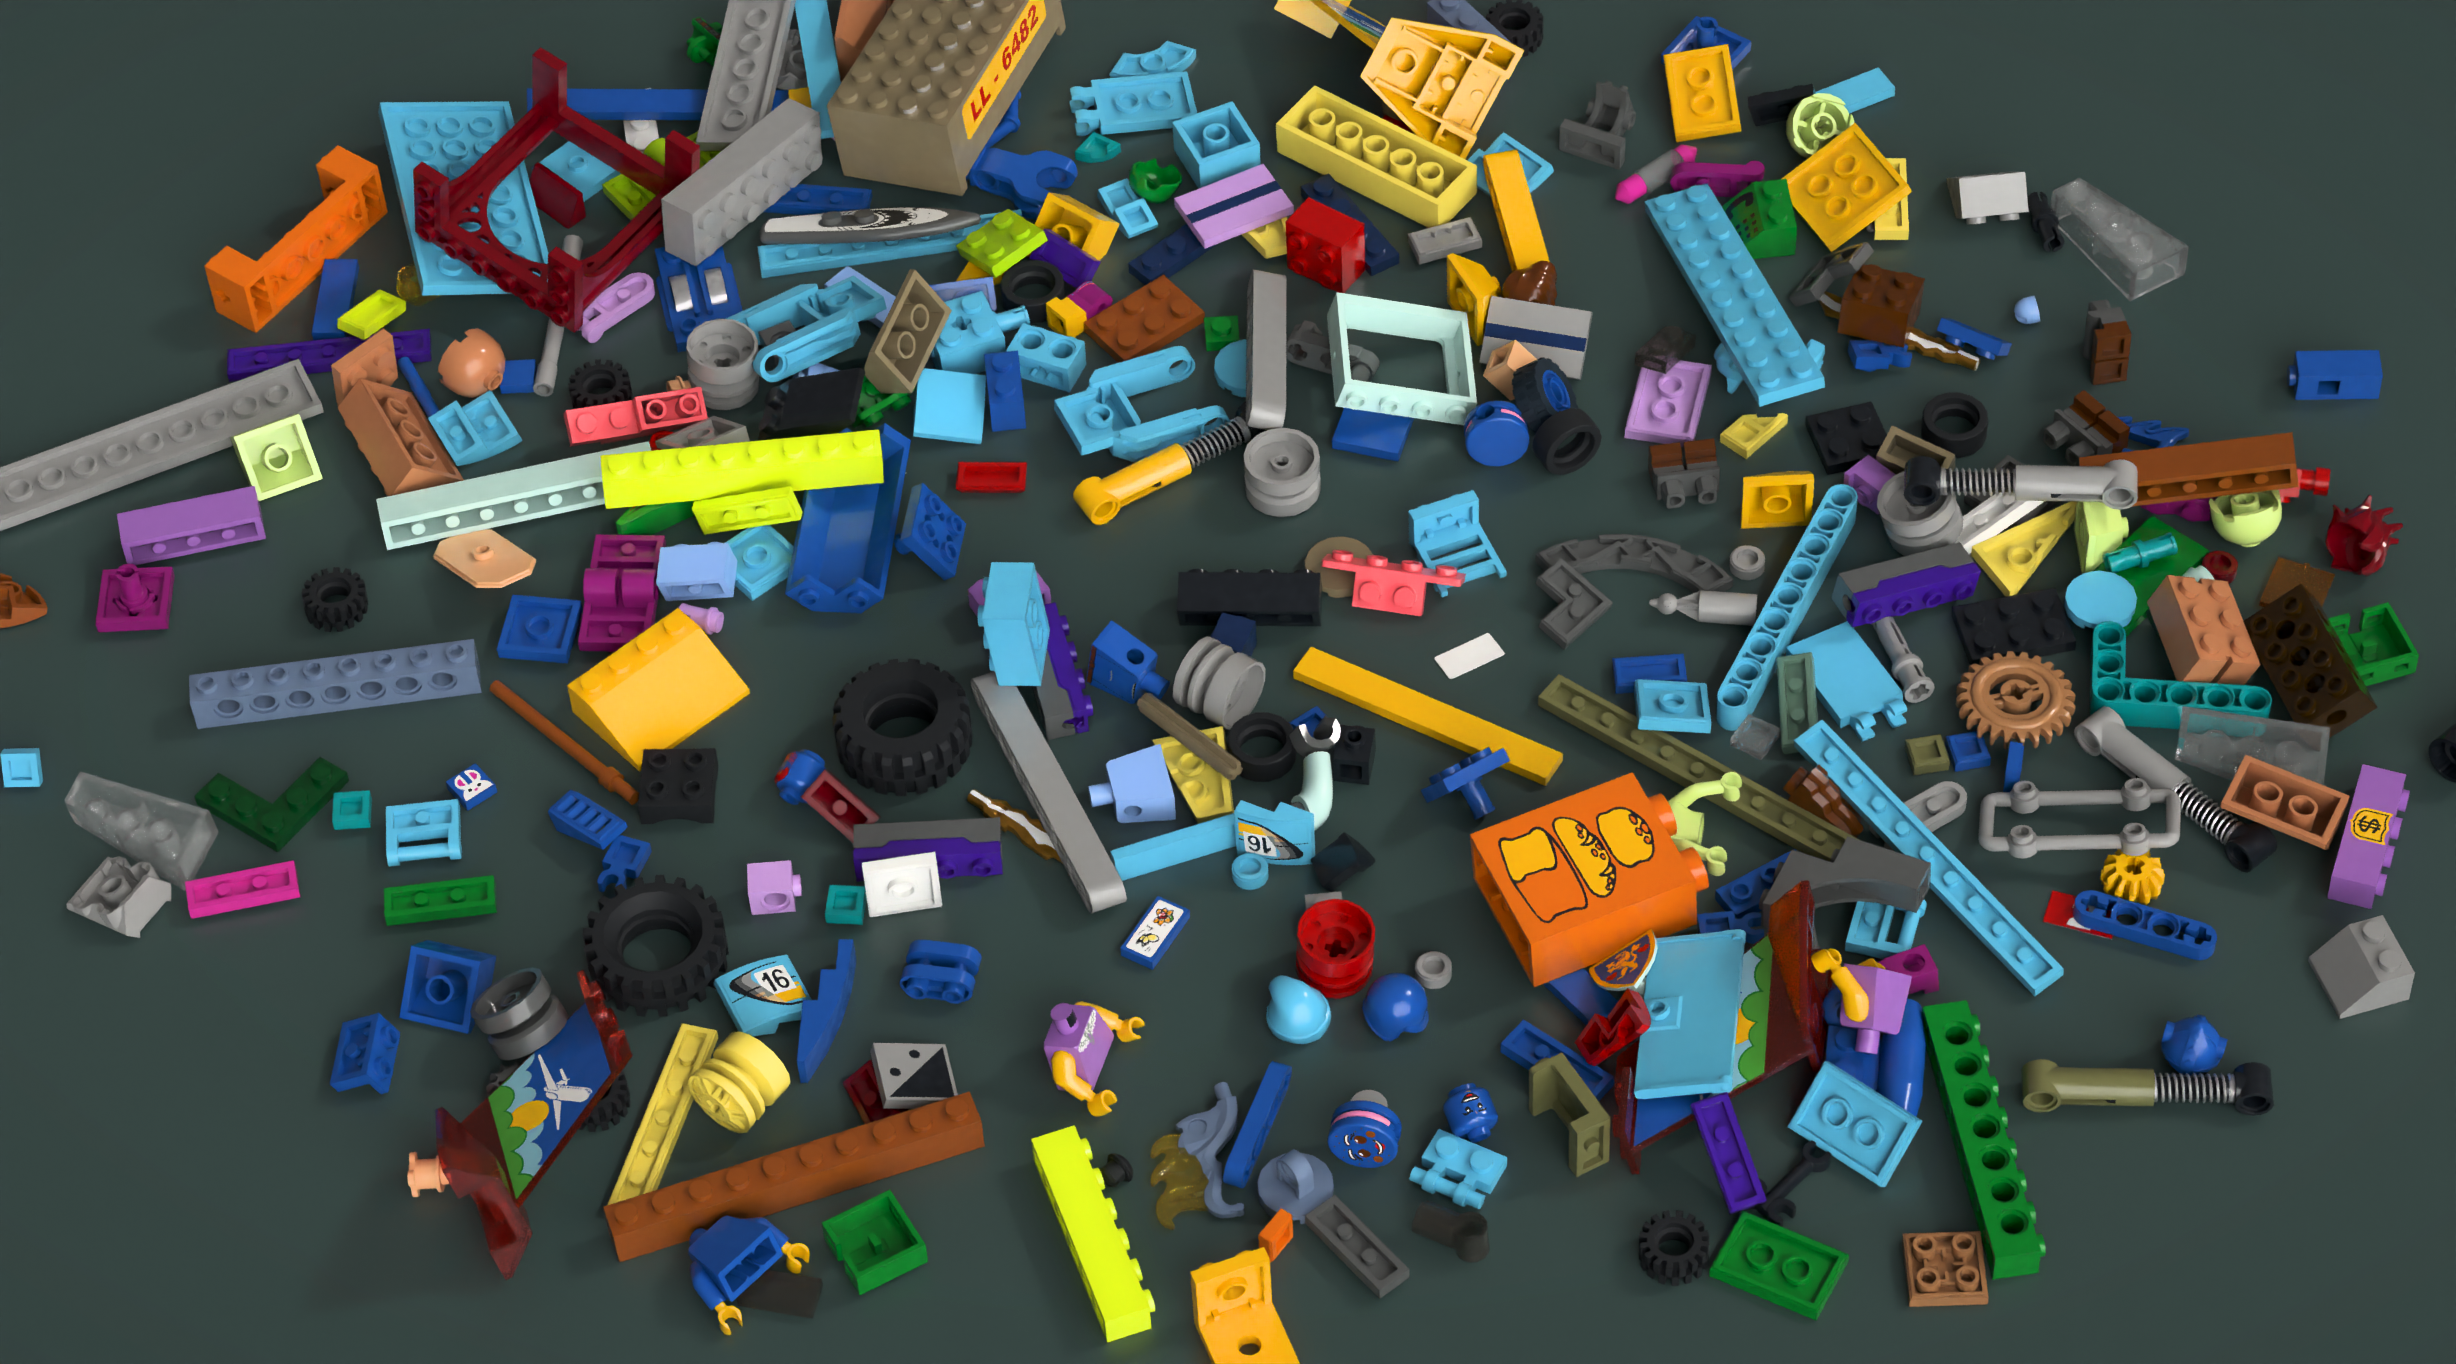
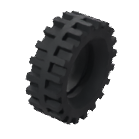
(654, 908)

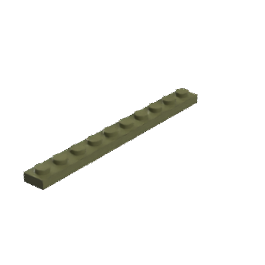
(1689, 766)

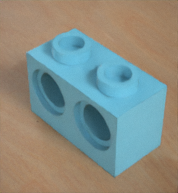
(1049, 357)

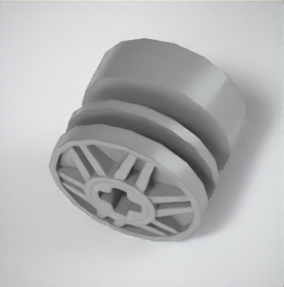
(721, 363)
(1218, 682)

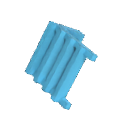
(1450, 527)

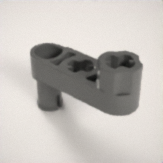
(1311, 349)

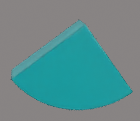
(1097, 149)

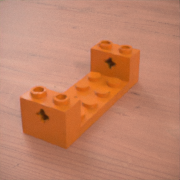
(258, 290)

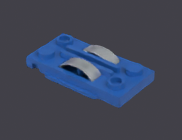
(695, 292)

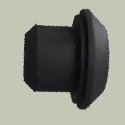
(1116, 1170)

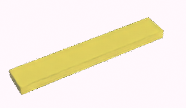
(664, 1114)

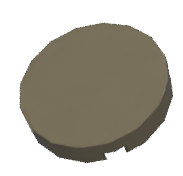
(1335, 581)

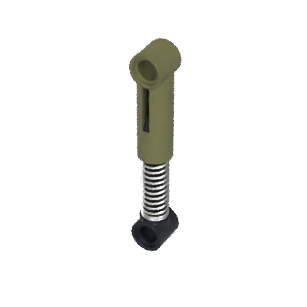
(2049, 1086)

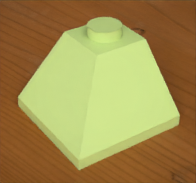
(2097, 532)

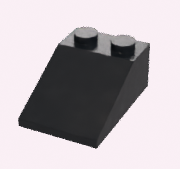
(812, 405)

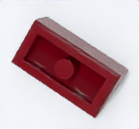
(556, 196)
(839, 804)
(865, 1094)

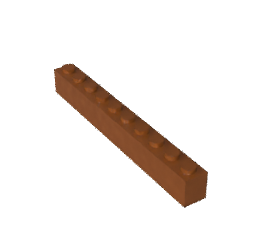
(795, 1175)

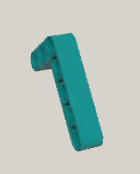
(2158, 701)

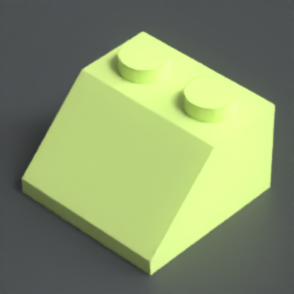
(276, 457)

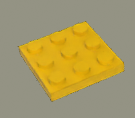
(1844, 187)

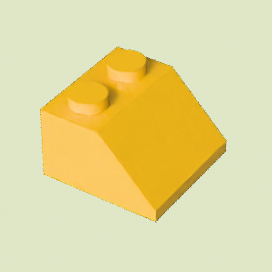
(1077, 224)

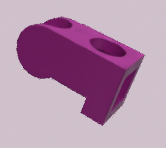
(1918, 964)

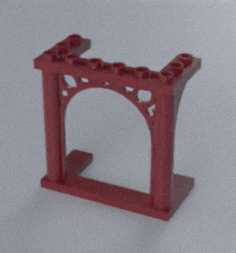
(571, 283)

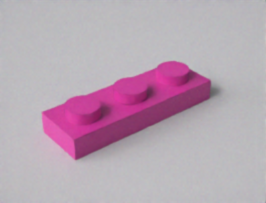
(242, 889)

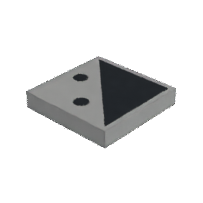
(912, 1074)

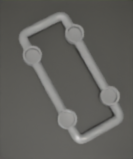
(2132, 841)

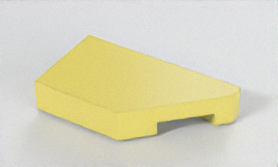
(1750, 432)

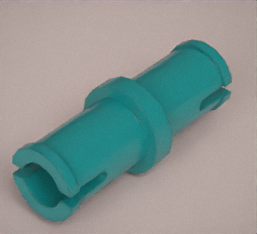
(2140, 553)

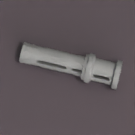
(1905, 665)

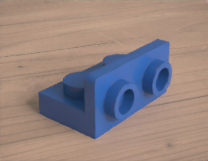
(365, 1054)

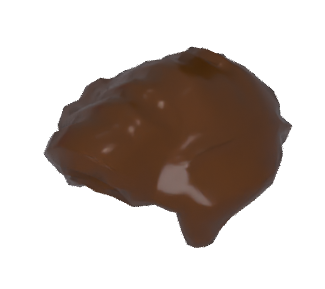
(1532, 284)

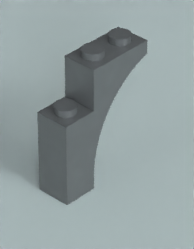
(1853, 875)

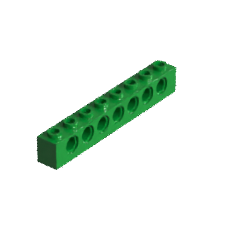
(2005, 1252)

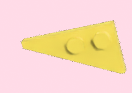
(2018, 552)

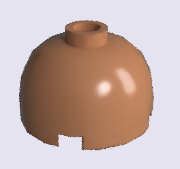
(472, 364)

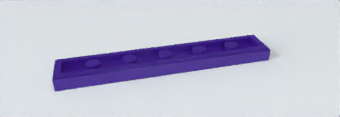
(320, 354)

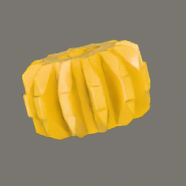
(2132, 877)

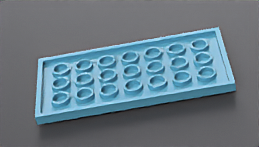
(451, 141)

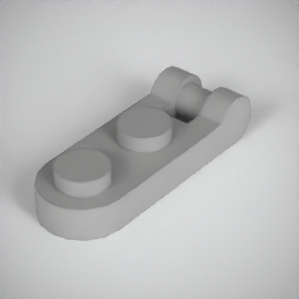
(1936, 806)

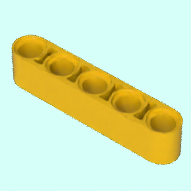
(1514, 209)

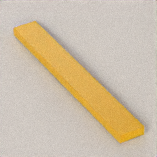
(1425, 714)

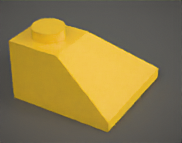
(1470, 291)
(1777, 499)

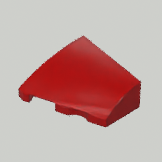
(1608, 1035)

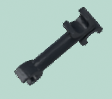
(1776, 1196)

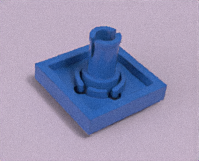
(1705, 33)
(931, 532)
(1467, 780)

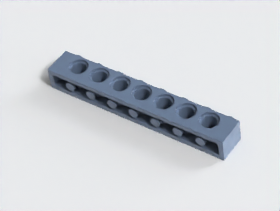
(335, 684)

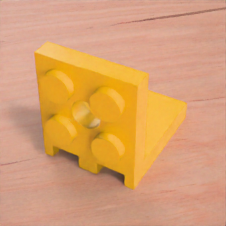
(1237, 1309)

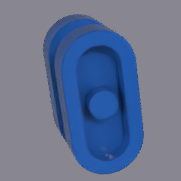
(940, 971)

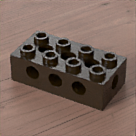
(2308, 662)

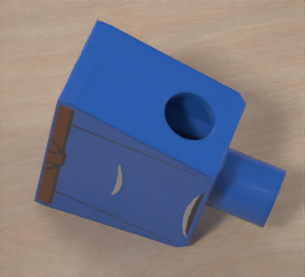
(1124, 666)

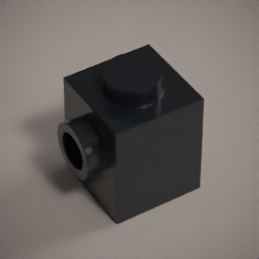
(1354, 755)

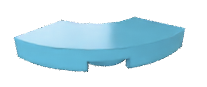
(1166, 59)

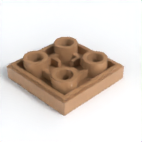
(1945, 1269)

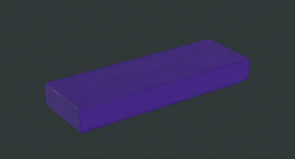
(1728, 1153)

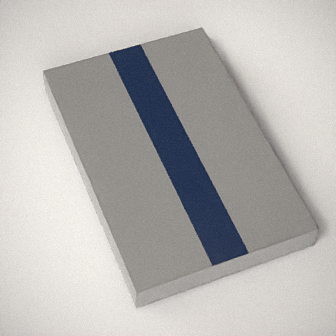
(1541, 330)

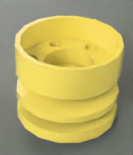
(739, 1082)

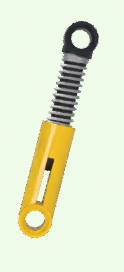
(1104, 497)

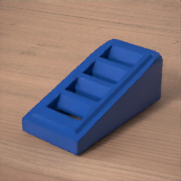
(582, 818)

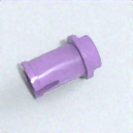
(708, 619)

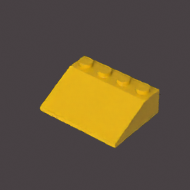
(656, 689)

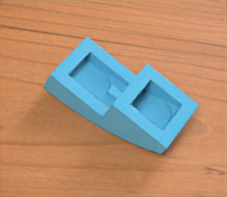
(1127, 208)

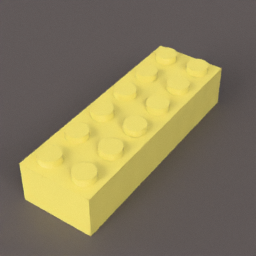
(1376, 158)

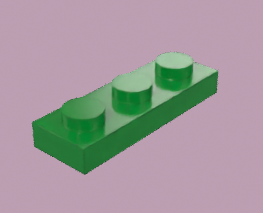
(440, 900)

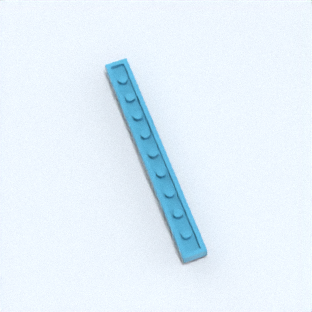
(1949, 877)

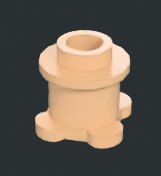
(425, 1174)

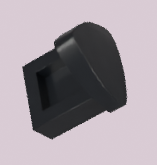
(1341, 861)

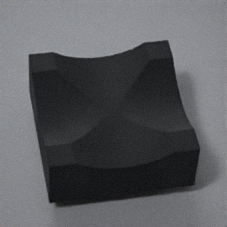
(678, 785)

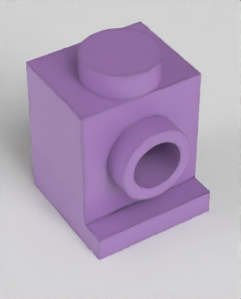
(1868, 479)

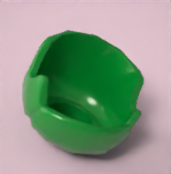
(1154, 182)

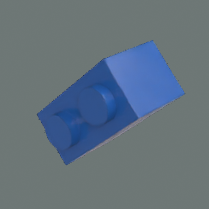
(1005, 391)

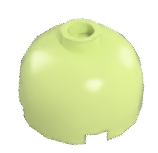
(1816, 123)
(2247, 517)

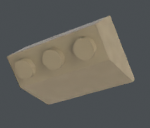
(906, 337)

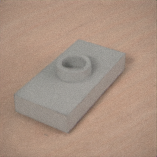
(1444, 239)

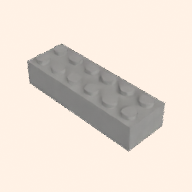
(741, 182)

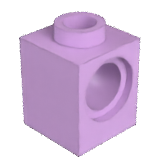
(772, 887)

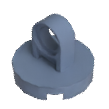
(1295, 1184)

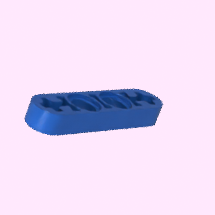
(2142, 930)
(1257, 1124)

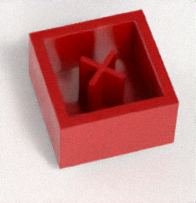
(1325, 245)

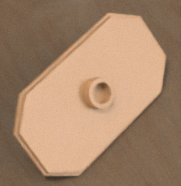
(484, 559)

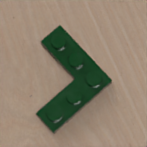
(276, 822)

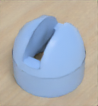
(2027, 311)

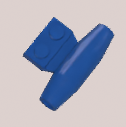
(1896, 1068)

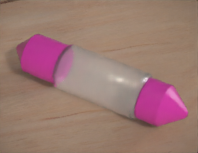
(1653, 174)

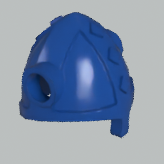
(2192, 1045)

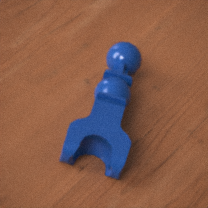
(1022, 176)

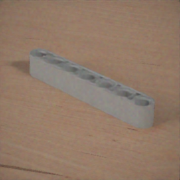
(1266, 350)

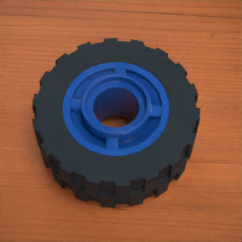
(1541, 391)

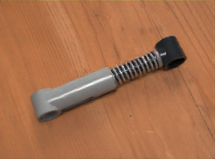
(2112, 484)
(2106, 735)

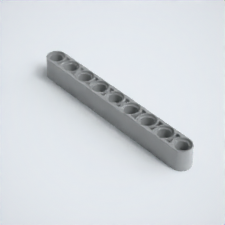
(1049, 793)

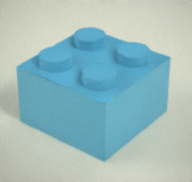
(1215, 144)

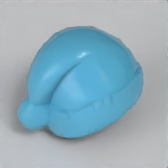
(1297, 1011)

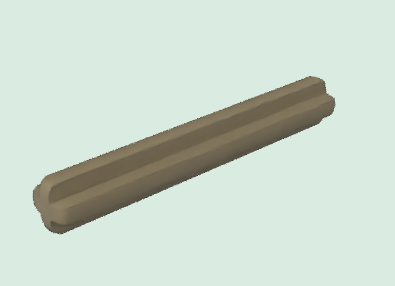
(1189, 736)

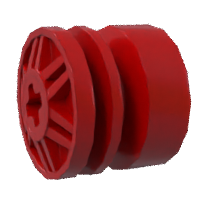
(1335, 948)

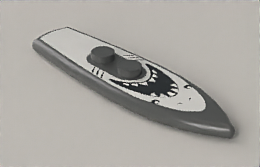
(865, 225)

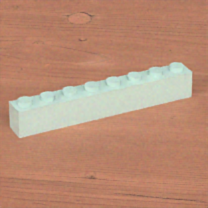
(495, 499)

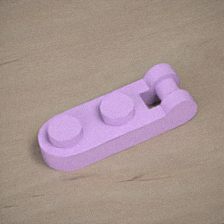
(616, 304)

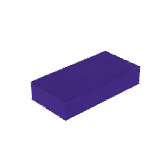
(1069, 259)

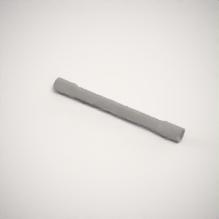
(547, 368)

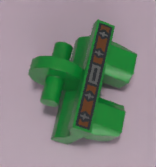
(704, 41)

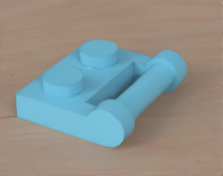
(423, 822)
(1871, 928)

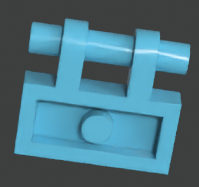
(1462, 1161)

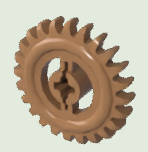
(2009, 711)

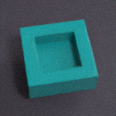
(352, 810)
(845, 904)

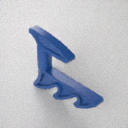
(2152, 434)

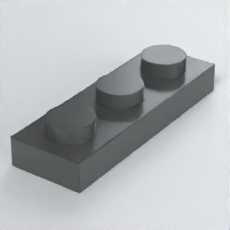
(1357, 1246)

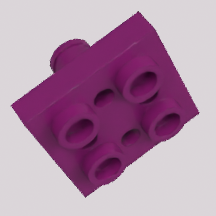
(135, 591)

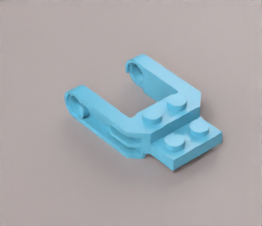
(829, 322)
(1106, 418)

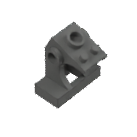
(1609, 111)

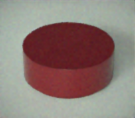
(2221, 565)

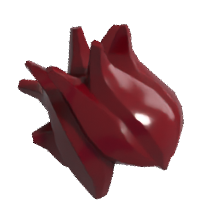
(2360, 538)

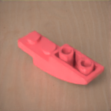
(635, 417)

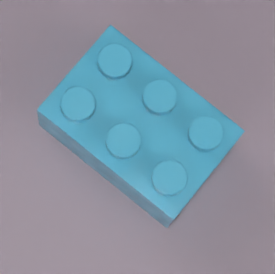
(1014, 623)

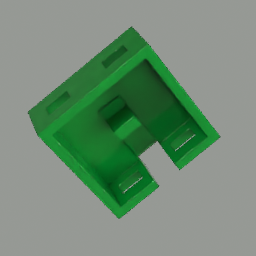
(2380, 648)
(875, 1242)

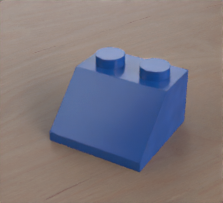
(444, 984)

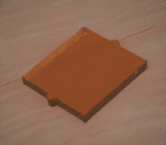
(2290, 574)

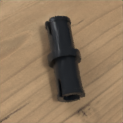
(2045, 222)

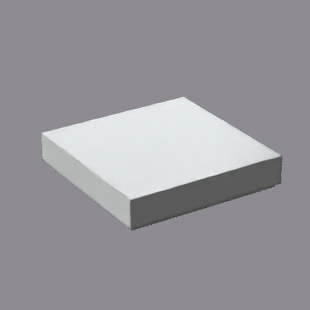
(902, 884)

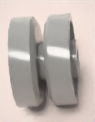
(1282, 472)
(1917, 527)

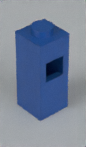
(2335, 374)

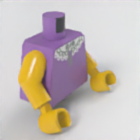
(1870, 998)
(1079, 1046)

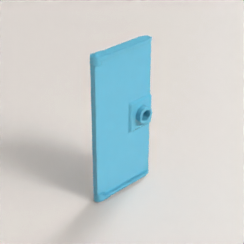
(1692, 1014)

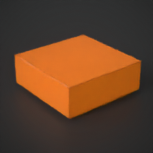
(1276, 1234)

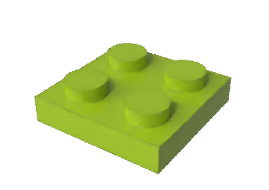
(1001, 242)

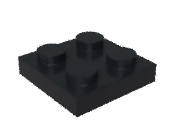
(1846, 436)

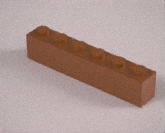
(2210, 468)

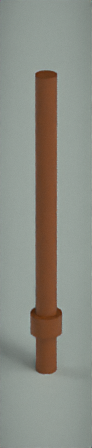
(608, 776)

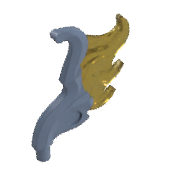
(1191, 1164)

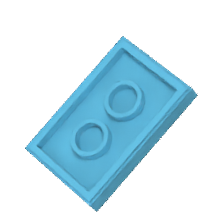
(1855, 1124)

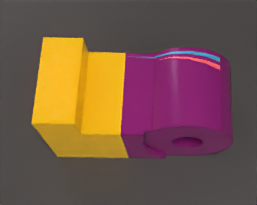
(1076, 308)

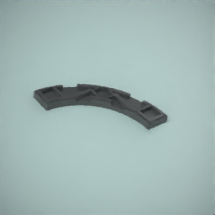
(1640, 554)

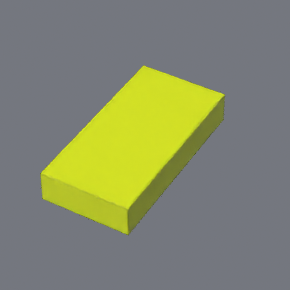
(371, 314)

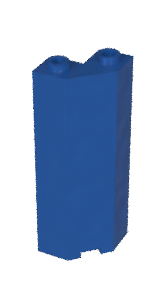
(849, 537)

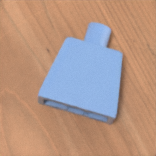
(1137, 787)

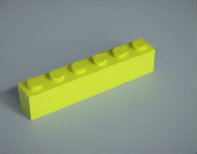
(1092, 1234)

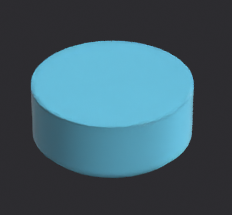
(1250, 871)

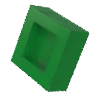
(1220, 331)

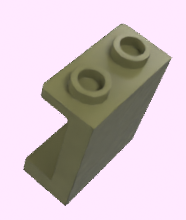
(1559, 1087)

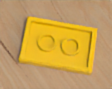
(1702, 93)

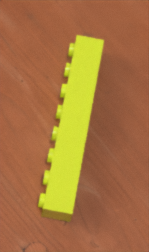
(741, 468)

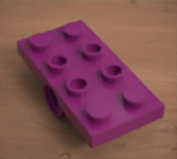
(619, 590)

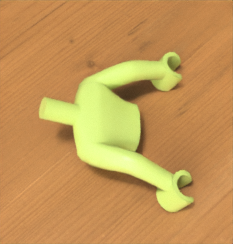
(1691, 823)

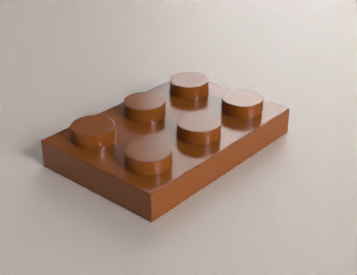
(1144, 320)

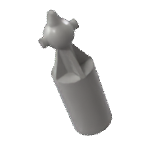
(1711, 606)

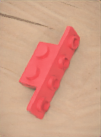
(1391, 585)

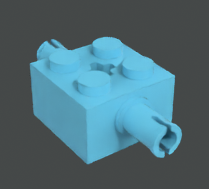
(972, 332)

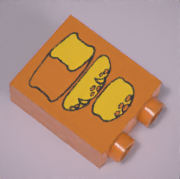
(1587, 877)

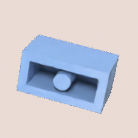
(696, 571)

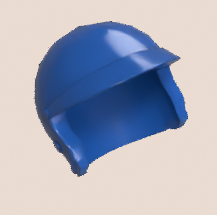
(1395, 1005)

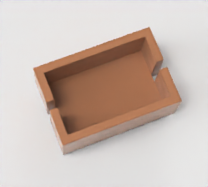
(2203, 631)

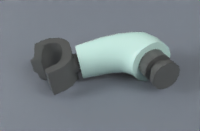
(1317, 772)

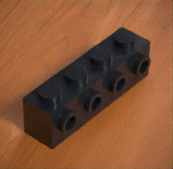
(1262, 596)

